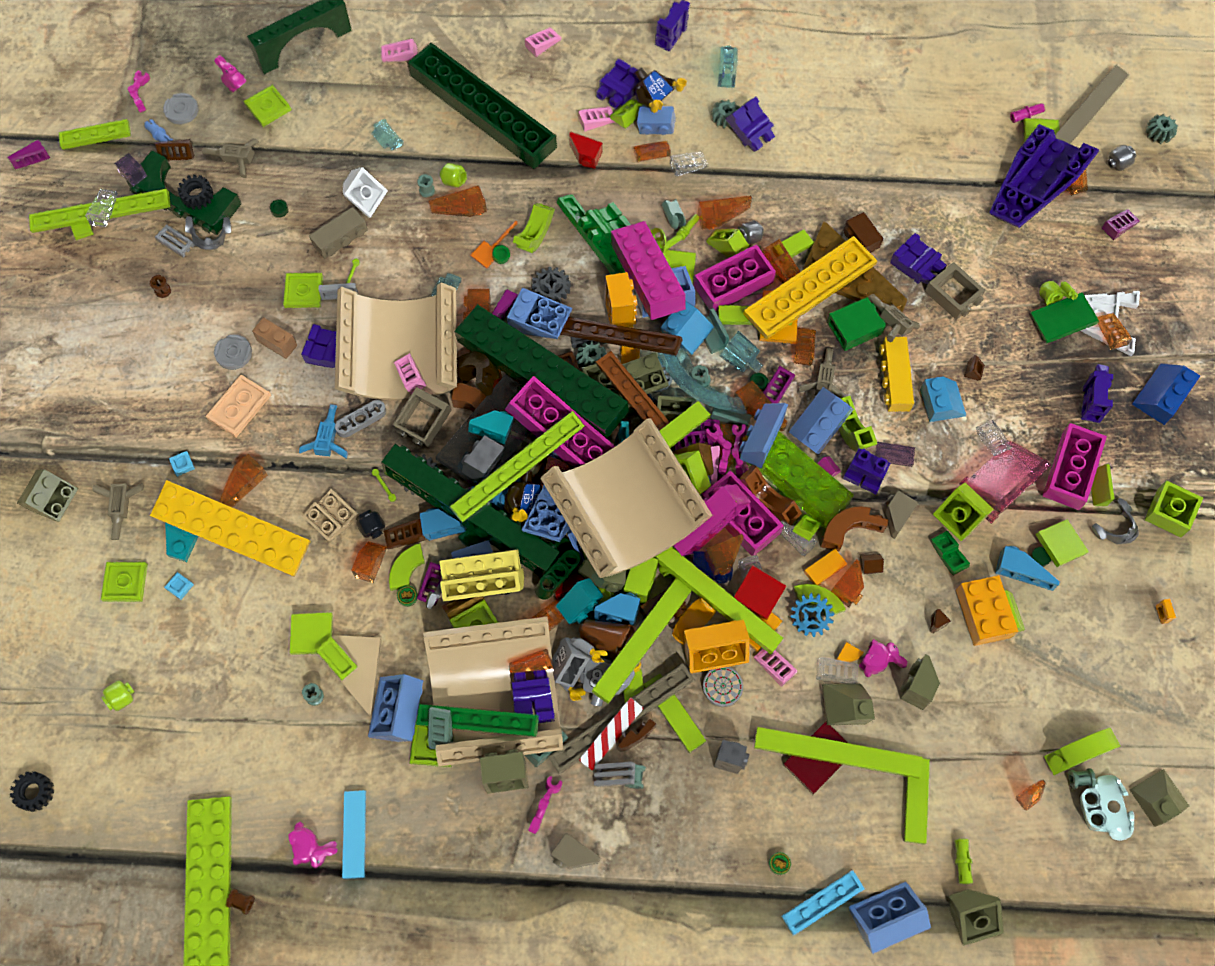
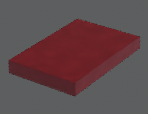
(812, 772)

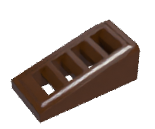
(176, 143)
(415, 524)

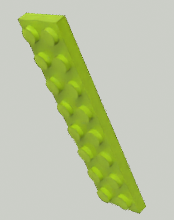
(208, 882)

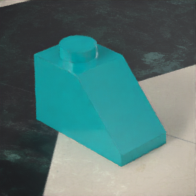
(494, 425)

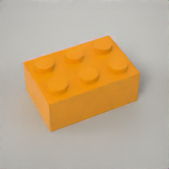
(620, 300)
(986, 610)
(716, 646)

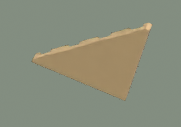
(362, 681)

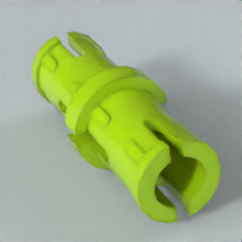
(963, 861)

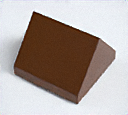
(974, 368)
(872, 563)
(938, 621)

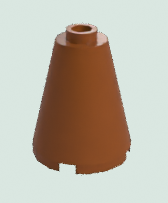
(606, 635)

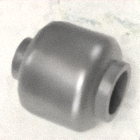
(1121, 157)
(751, 231)

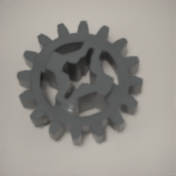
(560, 284)

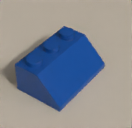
(1166, 391)

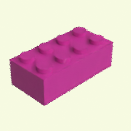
(734, 278)
(1074, 466)
(724, 506)
(754, 522)

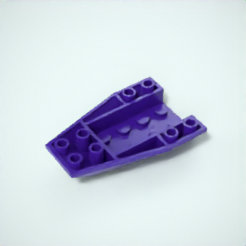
(1038, 175)

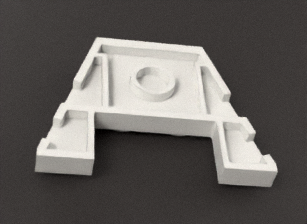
(1106, 304)

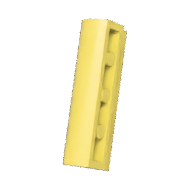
(481, 575)

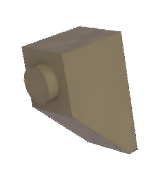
(898, 511)
(573, 854)

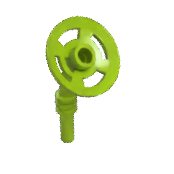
(682, 233)

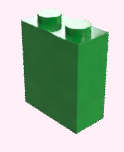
(856, 323)

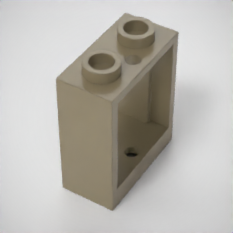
(948, 303)
(417, 396)

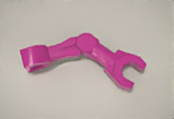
(139, 80)
(725, 445)
(741, 466)
(543, 804)

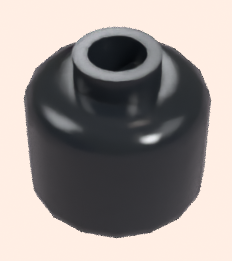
(370, 524)

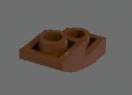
(631, 739)

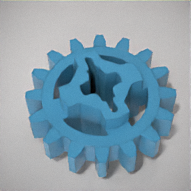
(821, 604)

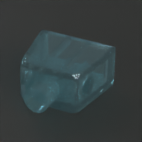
(729, 60)
(742, 353)

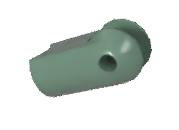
(674, 214)

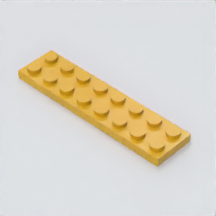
(809, 287)
(230, 528)

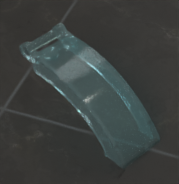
(680, 370)

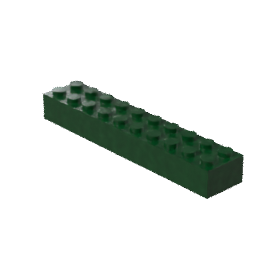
(482, 105)
(525, 358)
(486, 523)

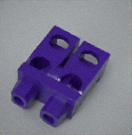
(671, 28)
(618, 84)
(750, 123)
(918, 260)
(320, 348)
(1095, 398)
(869, 465)
(533, 691)

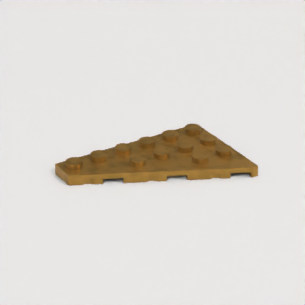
(866, 284)

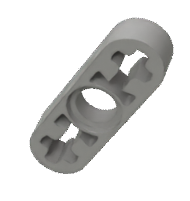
(361, 411)

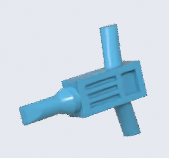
(325, 437)

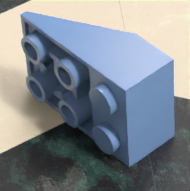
(538, 315)
(546, 519)

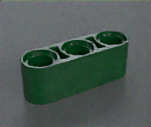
(553, 581)

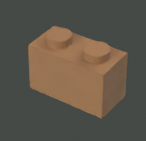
(274, 338)

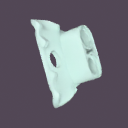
(1107, 789)

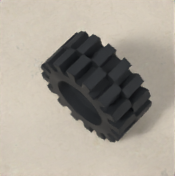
(199, 199)
(40, 800)

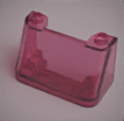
(1006, 477)

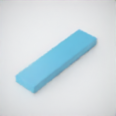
(354, 834)
(822, 902)

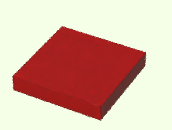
(759, 592)

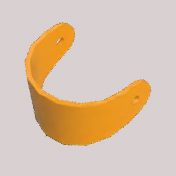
(695, 616)

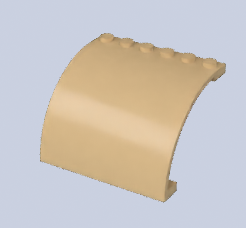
(379, 332)
(628, 502)
(473, 673)

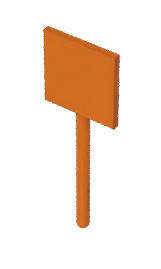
(484, 251)

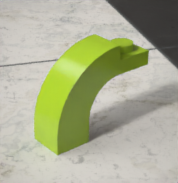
(535, 229)
(854, 432)
(1082, 750)

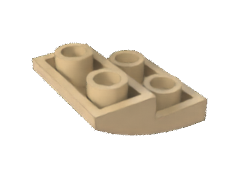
(330, 515)

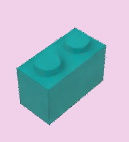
(579, 601)

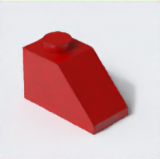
(586, 149)

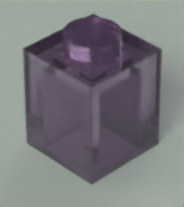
(130, 169)

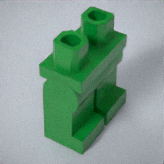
(601, 222)

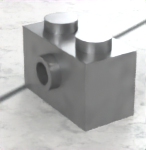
(482, 459)
(731, 757)

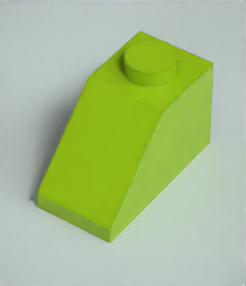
(728, 241)

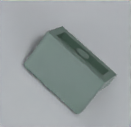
(718, 336)
(730, 418)

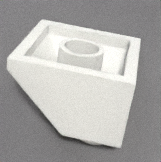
(363, 191)

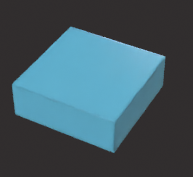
(181, 463)
(179, 586)

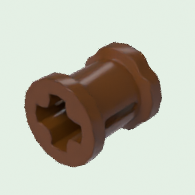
(157, 287)
(240, 901)

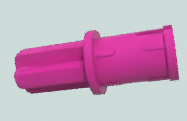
(1027, 112)

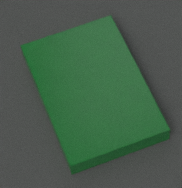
(1064, 318)

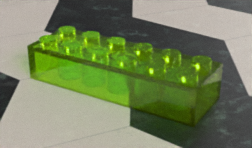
(804, 481)

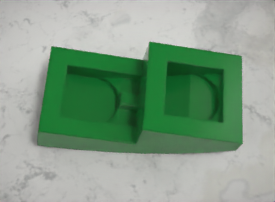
(949, 553)

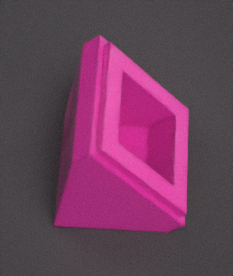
(829, 466)

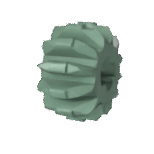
(723, 110)
(1162, 128)
(584, 354)

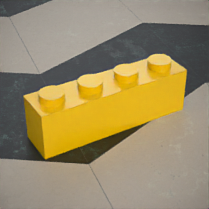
(897, 375)

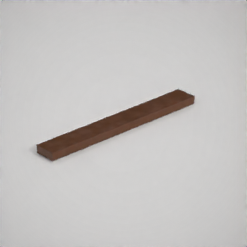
(622, 336)

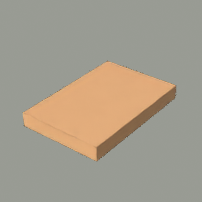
(238, 405)

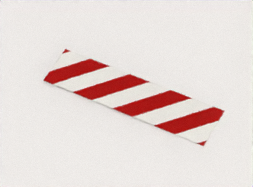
(611, 733)

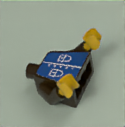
(655, 88)
(521, 497)

